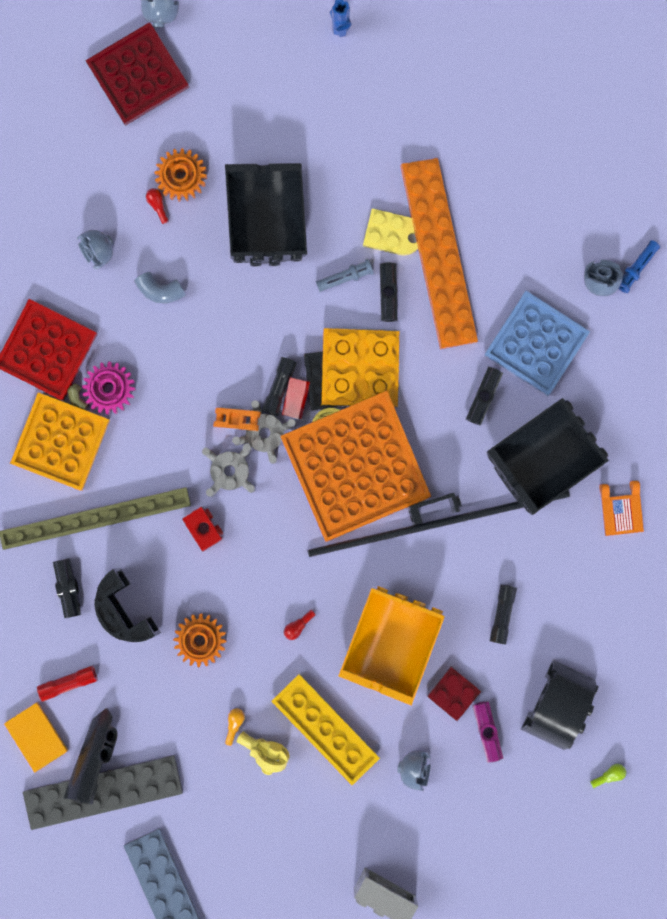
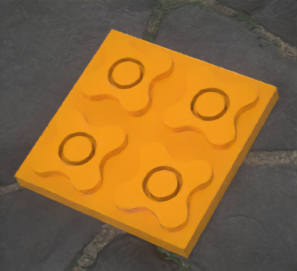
(359, 365)
(60, 441)

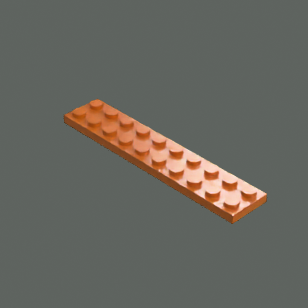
(438, 253)

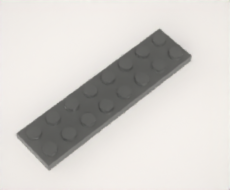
(115, 791)

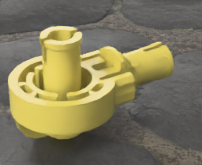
(265, 753)

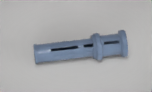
(355, 275)

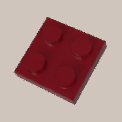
(453, 693)

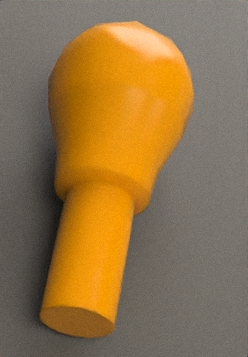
(235, 720)

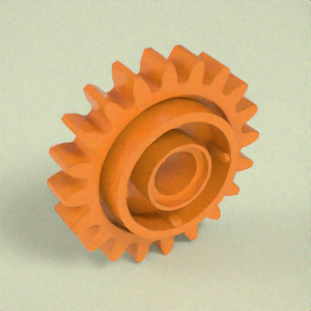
(180, 163)
(191, 649)

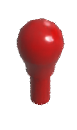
(155, 200)
(294, 629)

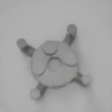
(273, 441)
(218, 466)

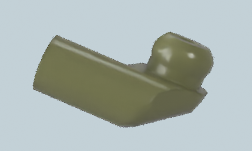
(74, 397)

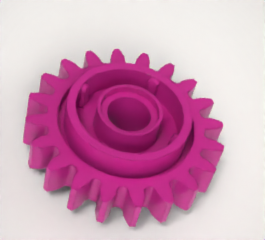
(97, 383)

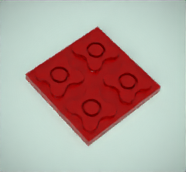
(46, 349)

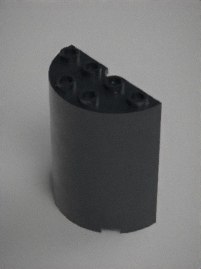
(265, 213)
(547, 456)

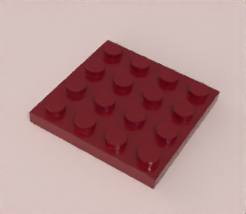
(137, 73)

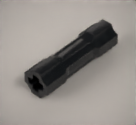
(283, 373)
(503, 613)

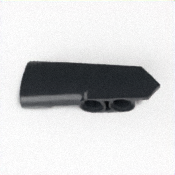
(95, 751)

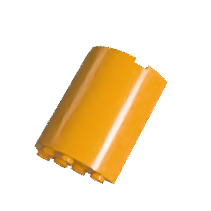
(392, 645)

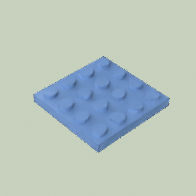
(537, 343)

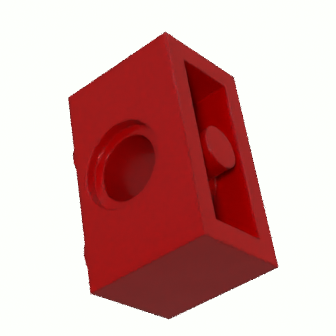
(193, 523)

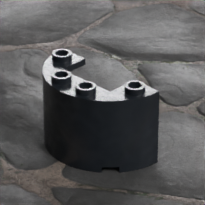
(113, 616)
(562, 706)

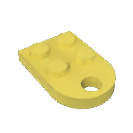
(389, 233)

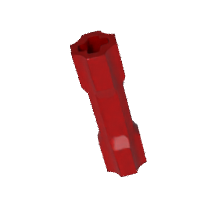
(54, 688)

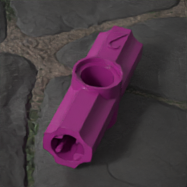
(490, 743)

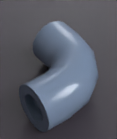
(157, 292)

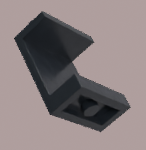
(414, 513)

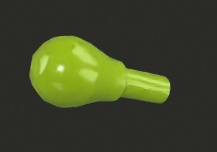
(615, 773)

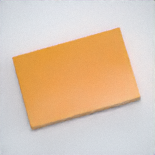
(36, 737)

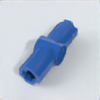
(340, 18)

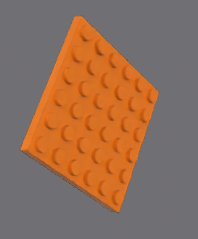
(355, 466)

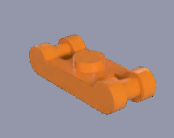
(236, 419)

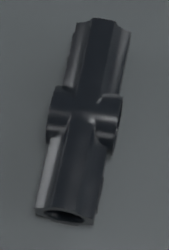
(388, 279)
(479, 407)
(67, 588)

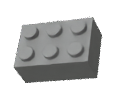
(384, 896)

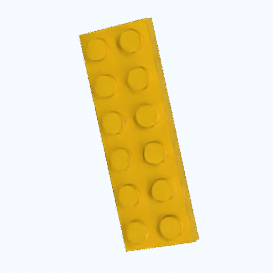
(325, 729)

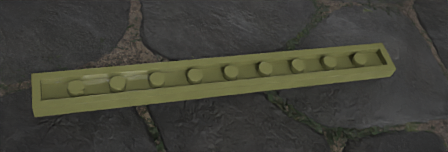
(95, 518)

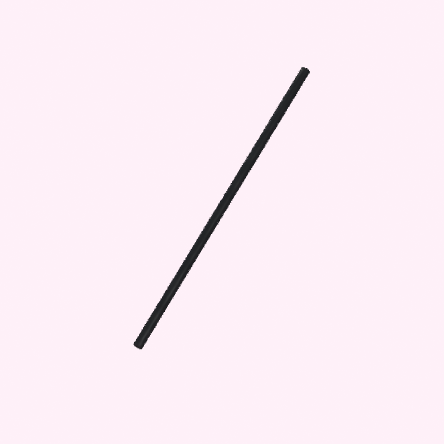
(420, 527)

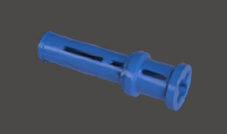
(633, 273)

